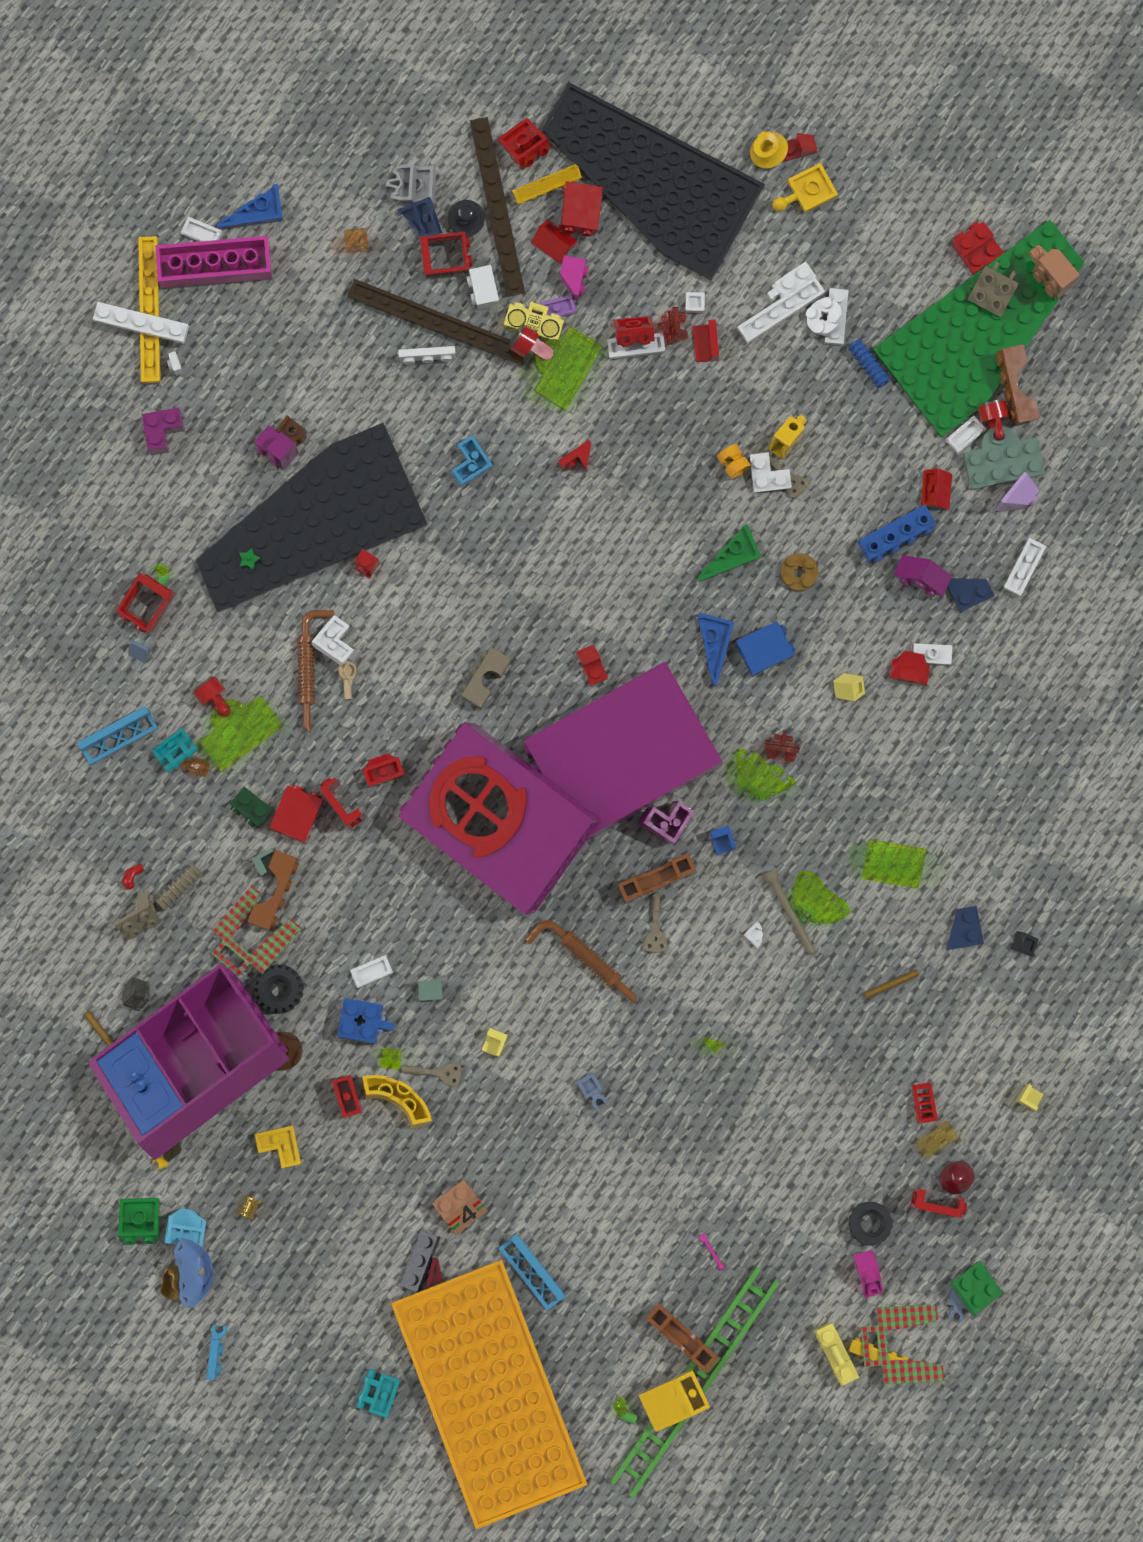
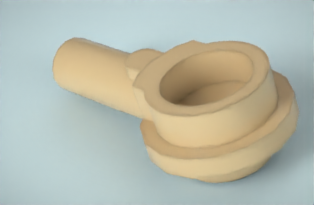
(347, 673)

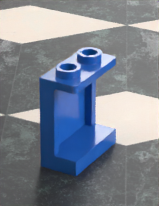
(765, 648)

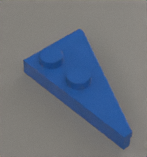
(262, 209)
(715, 637)

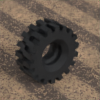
(264, 985)

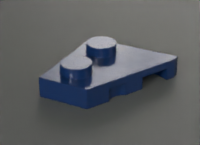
(422, 217)
(969, 592)
(966, 929)

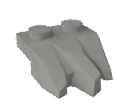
(413, 183)

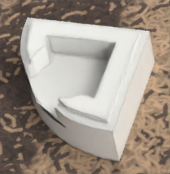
(755, 934)

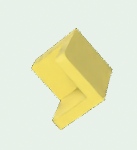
(849, 687)
(494, 1042)
(1030, 1097)

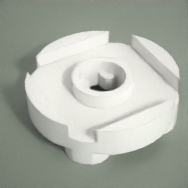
(818, 309)

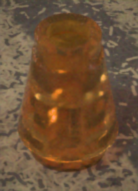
(197, 766)

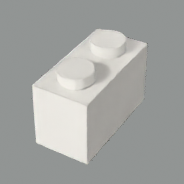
(483, 286)

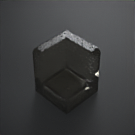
(135, 994)

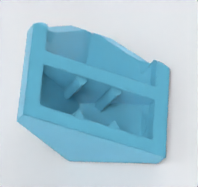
(185, 1225)

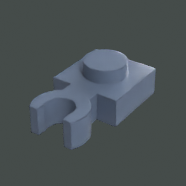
(590, 1087)
(957, 1305)

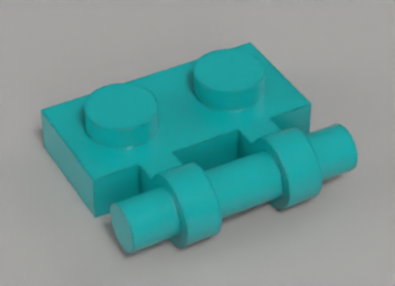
(173, 746)
(383, 1396)

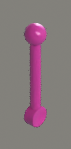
(703, 1237)

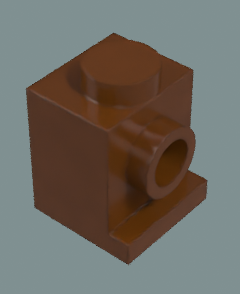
(286, 425)

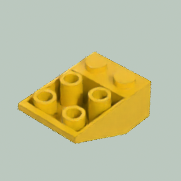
(674, 1400)

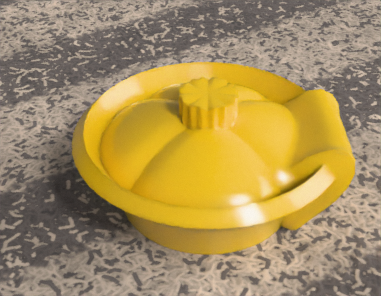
(768, 149)

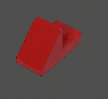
(800, 146)
(579, 454)
(592, 665)

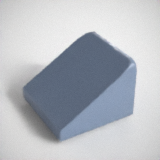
(139, 651)

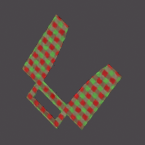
(267, 951)
(901, 1370)

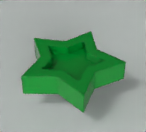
(249, 559)

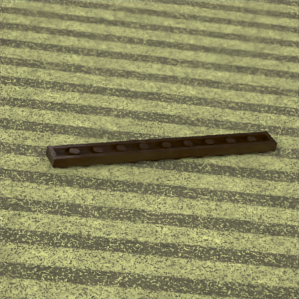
(497, 207)
(433, 320)

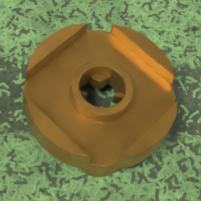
(806, 580)

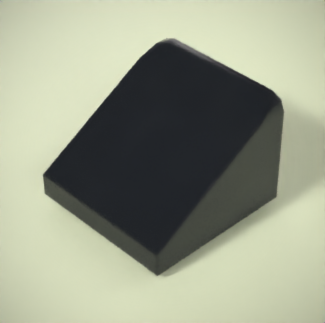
(1024, 943)

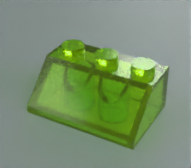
(893, 863)

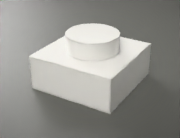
(695, 302)
(174, 363)

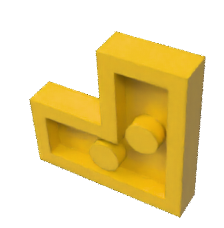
(283, 1140)

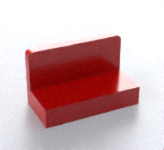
(553, 241)
(706, 342)
(936, 488)

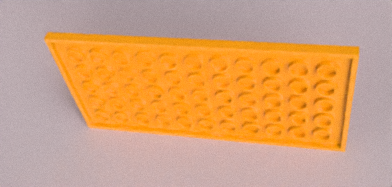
(489, 1394)

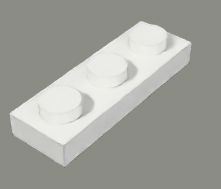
(841, 297)
(655, 347)
(427, 355)
(1024, 567)

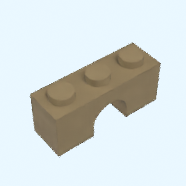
(493, 663)

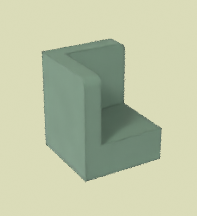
(262, 862)
(430, 990)

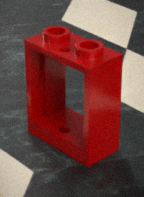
(425, 240)
(126, 615)

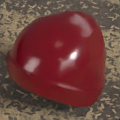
(957, 1177)

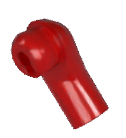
(130, 874)

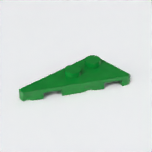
(736, 553)

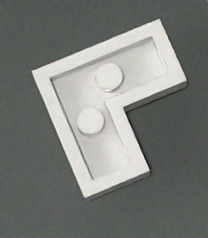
(764, 478)
(329, 641)

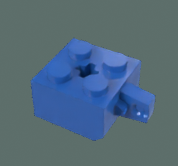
(368, 1031)

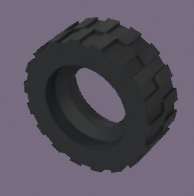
(870, 1238)

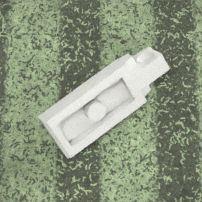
(791, 281)

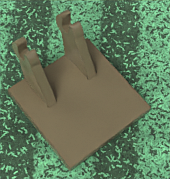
(993, 290)
(140, 919)

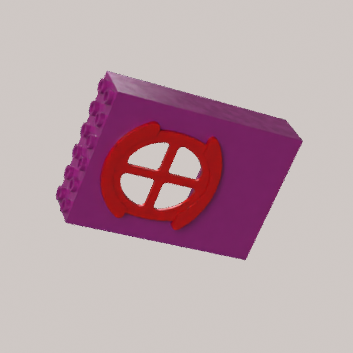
(531, 844)

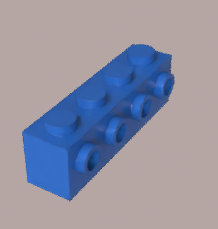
(896, 534)

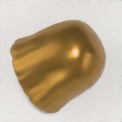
(168, 1289)

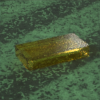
(936, 1139)

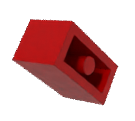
(347, 1096)

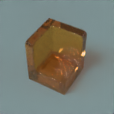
(356, 240)

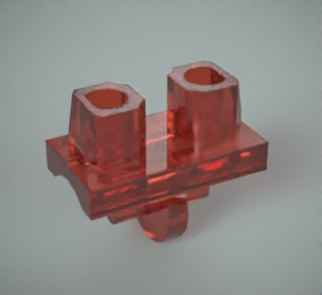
(671, 326)
(790, 749)

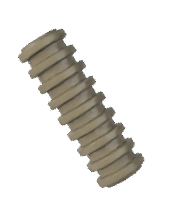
(178, 887)

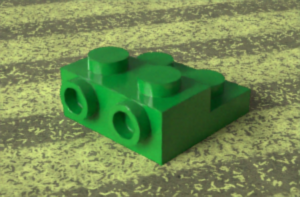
(139, 1220)

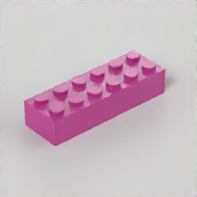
(213, 262)

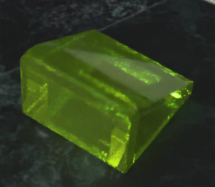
(713, 1045)
(391, 1058)

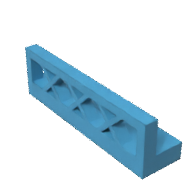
(113, 729)
(529, 1256)

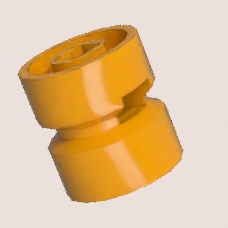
(733, 461)

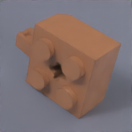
(1053, 271)

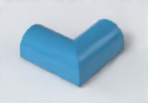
(475, 463)

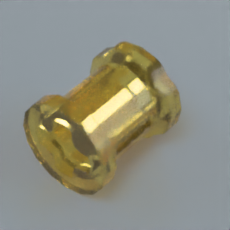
(249, 1207)

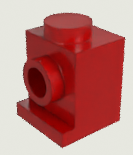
(366, 563)

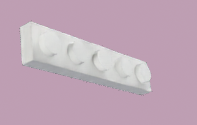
(781, 310)
(140, 322)

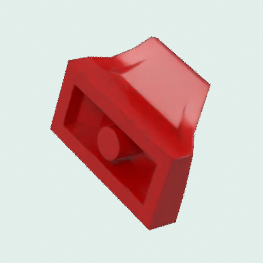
(910, 668)
(382, 770)

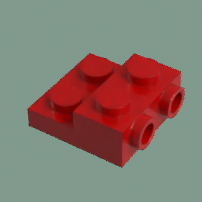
(524, 143)
(977, 247)
(634, 330)

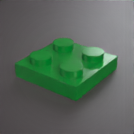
(976, 1288)

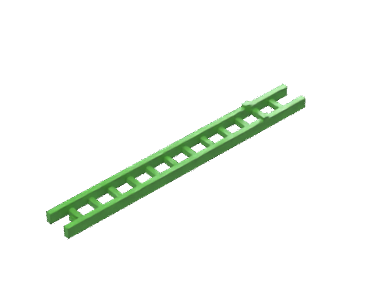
(709, 1379)

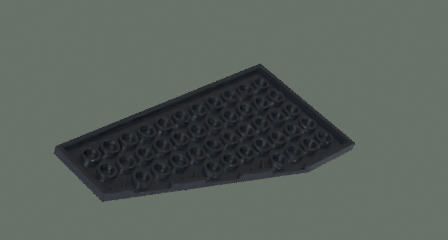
(664, 187)
(323, 515)

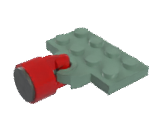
(1001, 453)

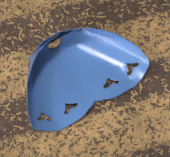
(188, 1270)

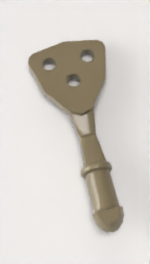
(794, 478)
(655, 932)
(441, 1072)

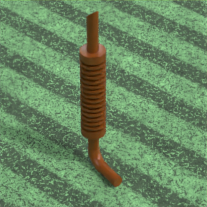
(306, 665)
(585, 954)

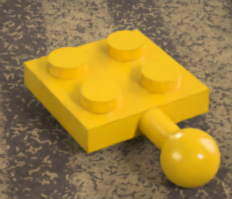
(809, 188)

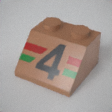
(459, 1207)

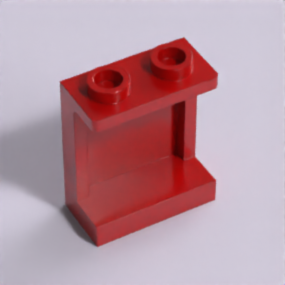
(580, 208)
(296, 813)
(350, 820)
(918, 1203)

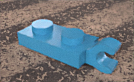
(216, 1350)

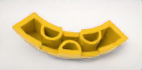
(400, 1095)

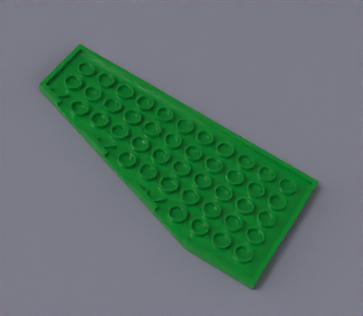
(951, 348)

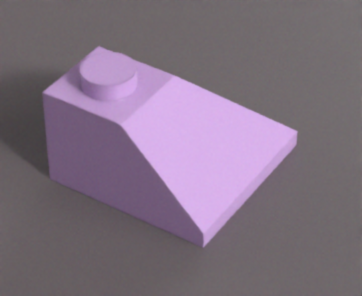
(1020, 495)

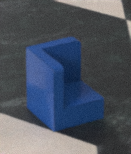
(722, 840)

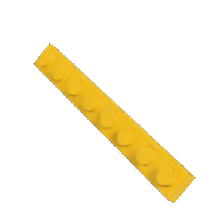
(149, 305)

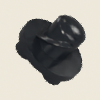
(466, 217)

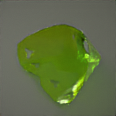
(759, 778)
(817, 900)

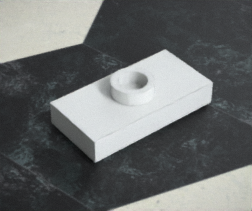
(935, 653)

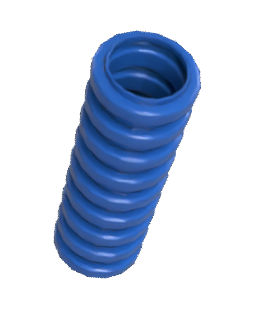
(869, 363)

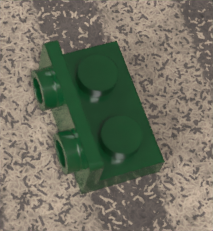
(251, 807)

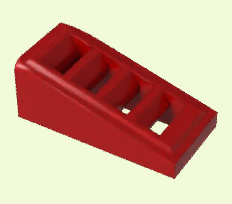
(931, 1101)

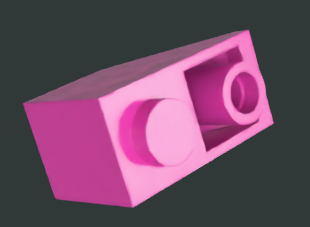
(572, 275)
(868, 1273)

